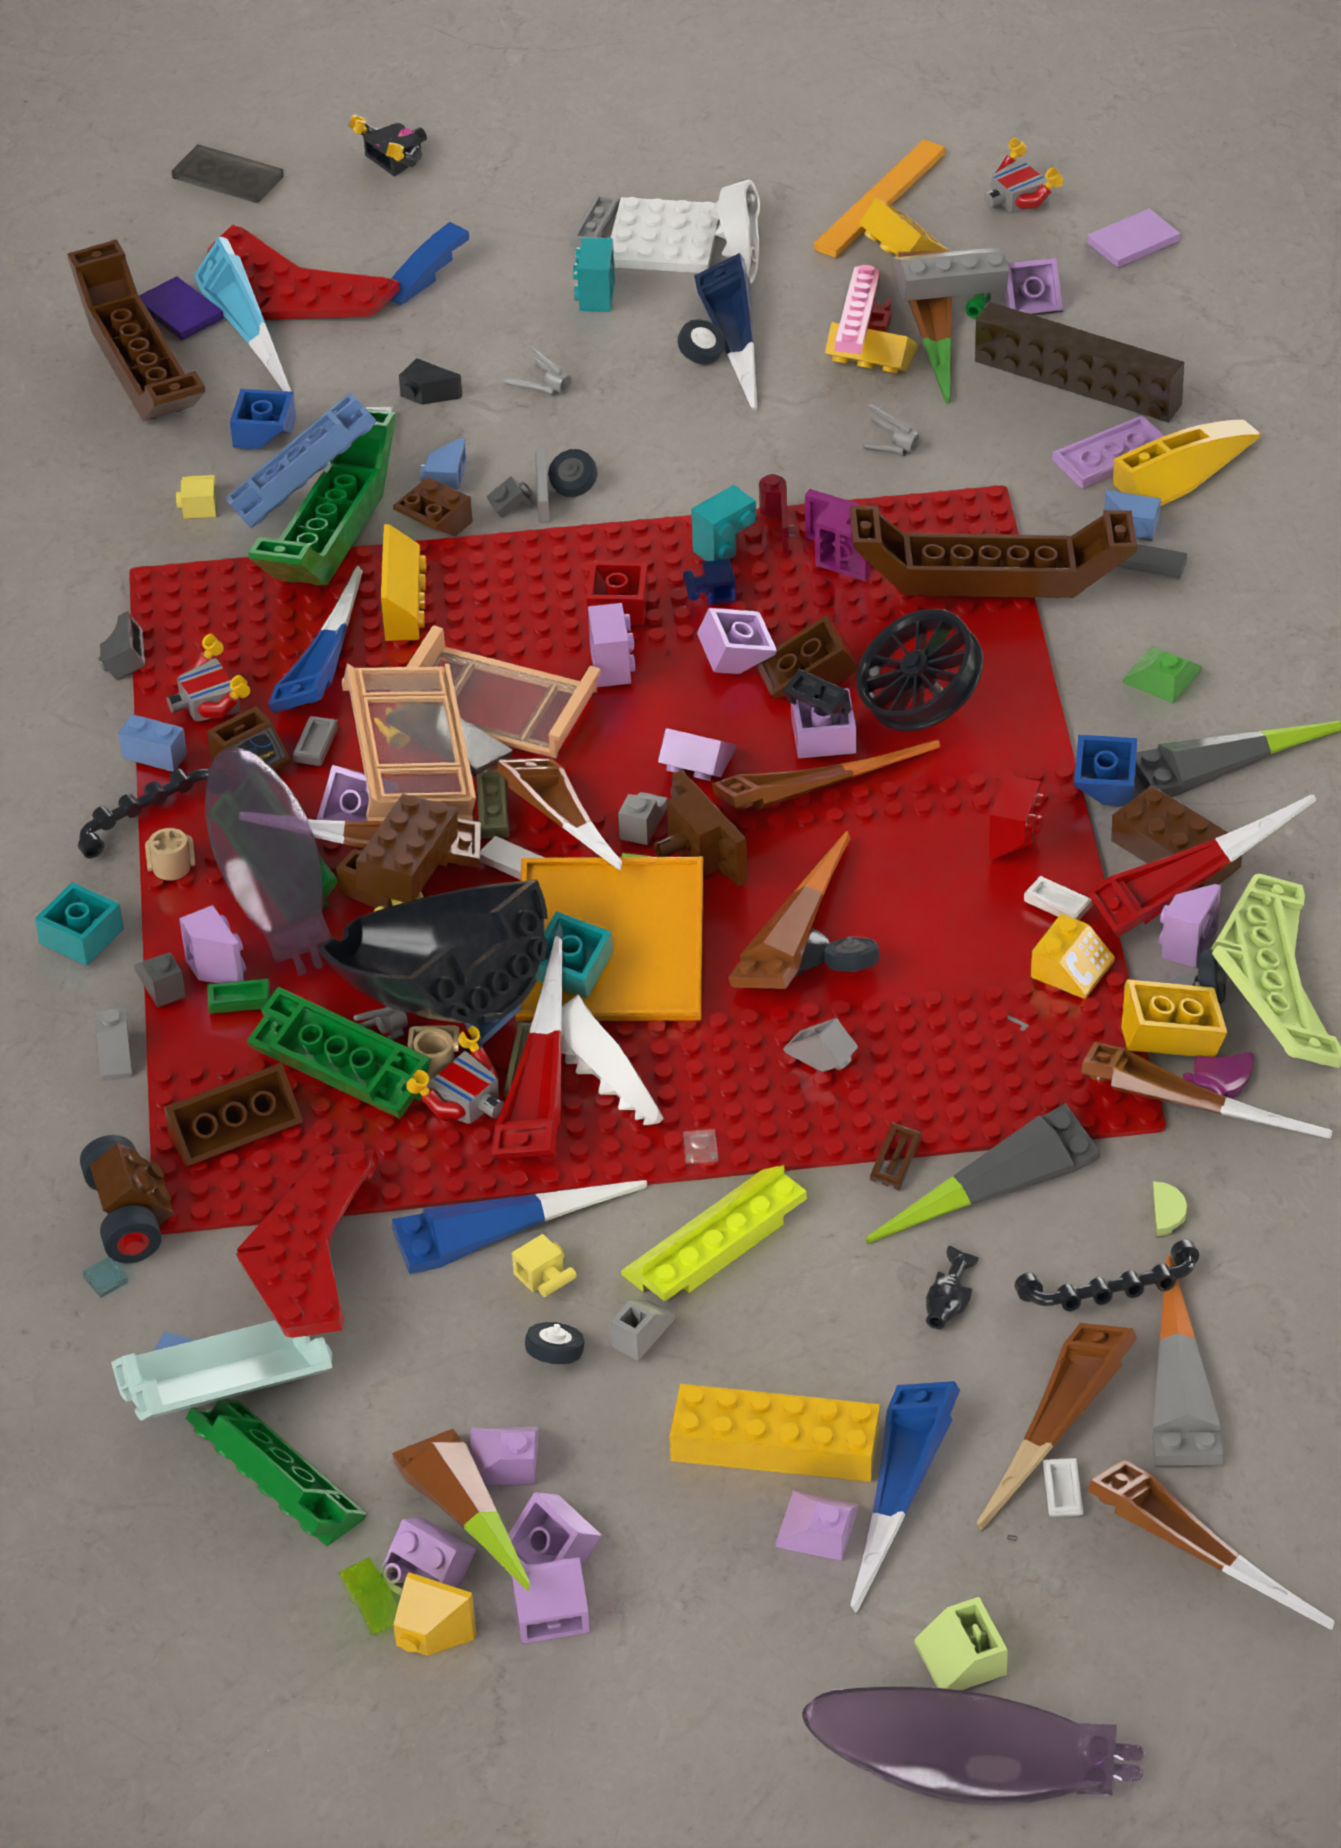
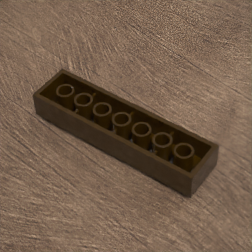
(1079, 361)

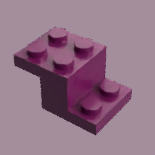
(830, 527)

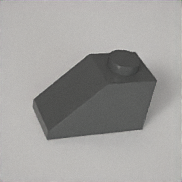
(161, 978)

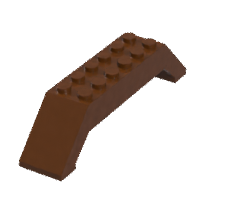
(130, 334)
(993, 562)

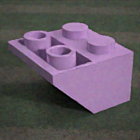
(212, 947)
(425, 1551)
(554, 1603)

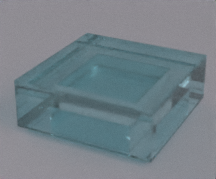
(105, 1277)

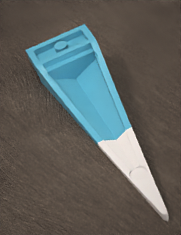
(227, 286)

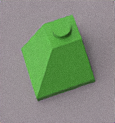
(1162, 674)

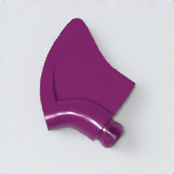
(1222, 1074)

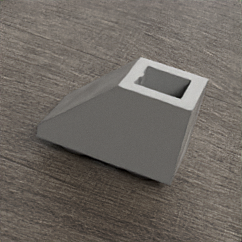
(638, 1327)

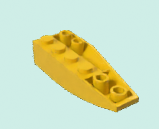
(1181, 459)

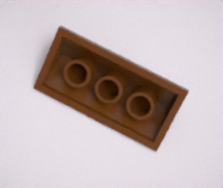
(232, 1115)

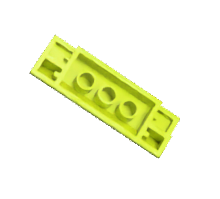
(717, 1235)

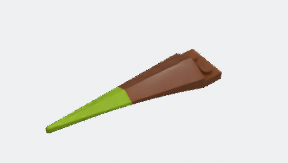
(450, 1479)

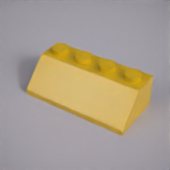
(402, 586)

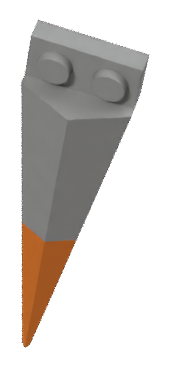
(1184, 1411)

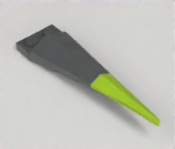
(1188, 763)
(1034, 1153)

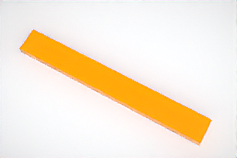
(888, 190)

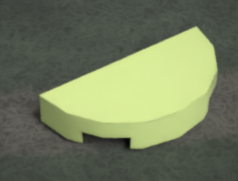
(1169, 1208)

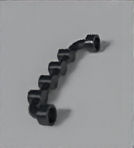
(92, 845)
(1183, 1253)

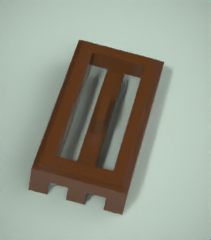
(887, 1177)

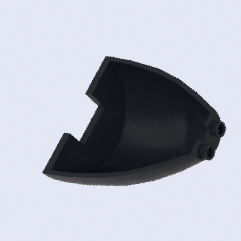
(449, 953)

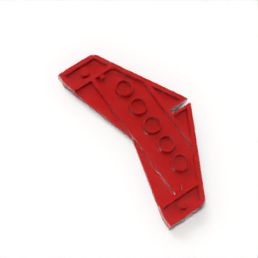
(305, 293)
(290, 1248)

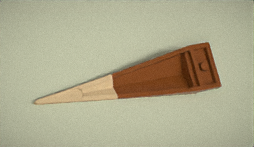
(1082, 1370)

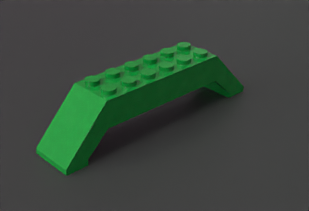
(332, 511)

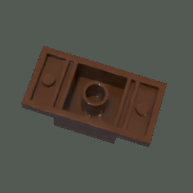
(702, 831)

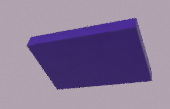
(180, 308)

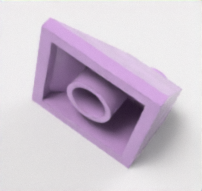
(1034, 286)
(344, 796)
(505, 1454)
(817, 1525)

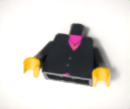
(392, 146)

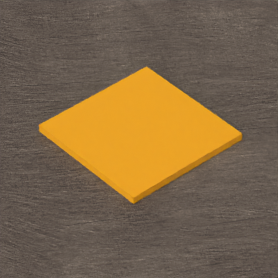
(654, 925)

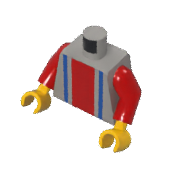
(1018, 184)
(207, 688)
(462, 1088)

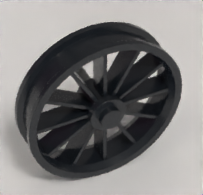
(920, 670)

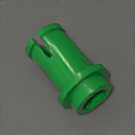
(977, 304)

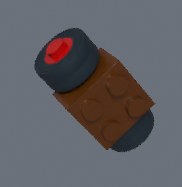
(131, 1195)

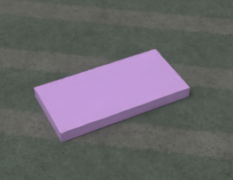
(1093, 457)

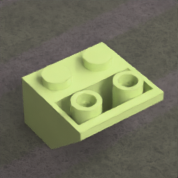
(962, 1647)

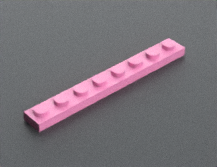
(857, 309)

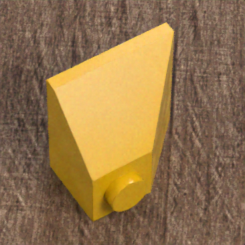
(433, 1616)

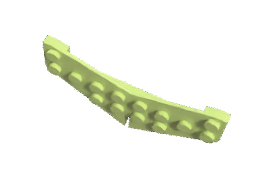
(1260, 959)

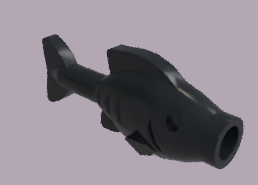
(947, 1295)

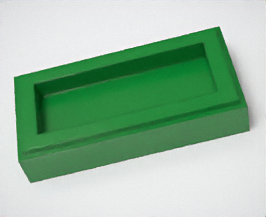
(238, 996)

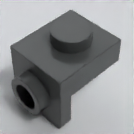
(509, 495)

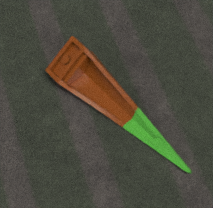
(934, 324)

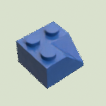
(261, 416)
(1106, 768)

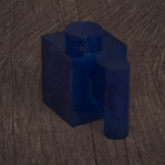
(716, 582)

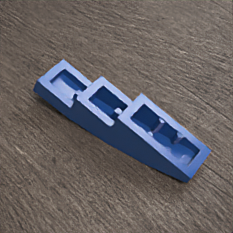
(430, 257)

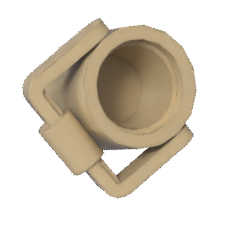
(169, 854)
(436, 1044)

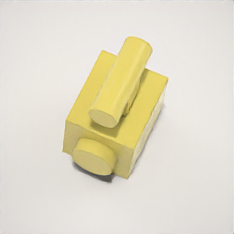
(197, 496)
(541, 1266)

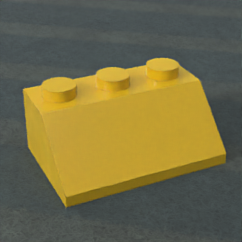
(896, 230)
(879, 349)
(1172, 1019)

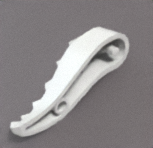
(738, 224)
(598, 1054)

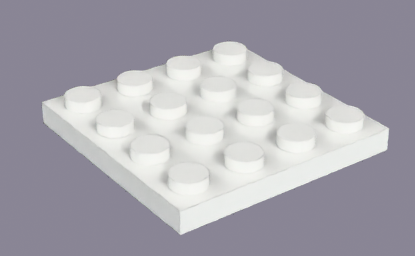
(664, 235)

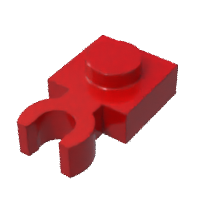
(880, 316)

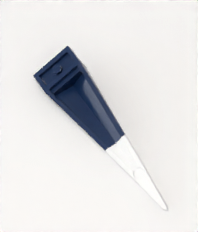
(727, 299)

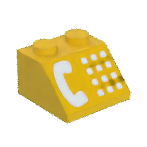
(1071, 957)

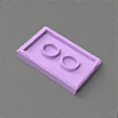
(1133, 238)

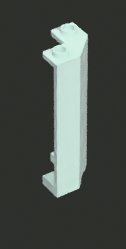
(217, 1368)

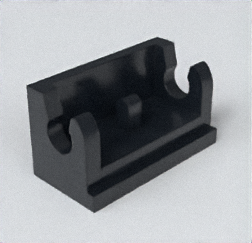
(818, 694)

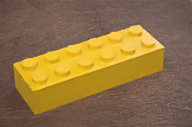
(775, 1432)

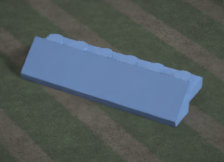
(301, 460)

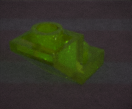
(370, 1594)

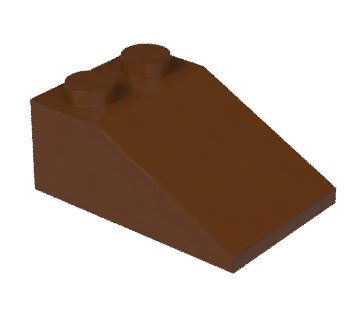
(815, 650)

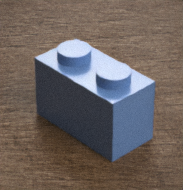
(152, 742)

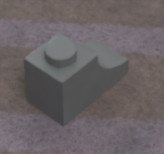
(123, 649)

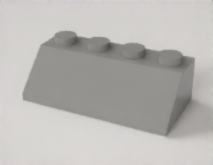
(951, 273)

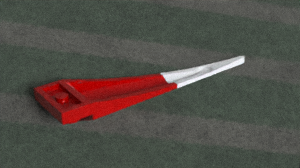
(1143, 891)
(533, 1103)

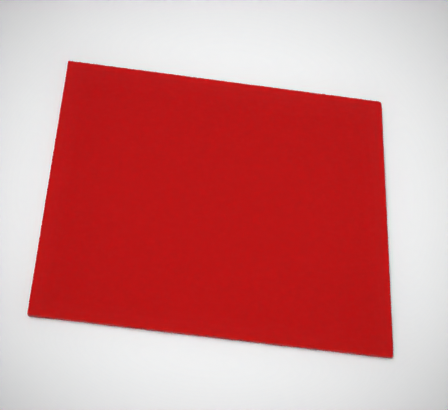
(911, 877)

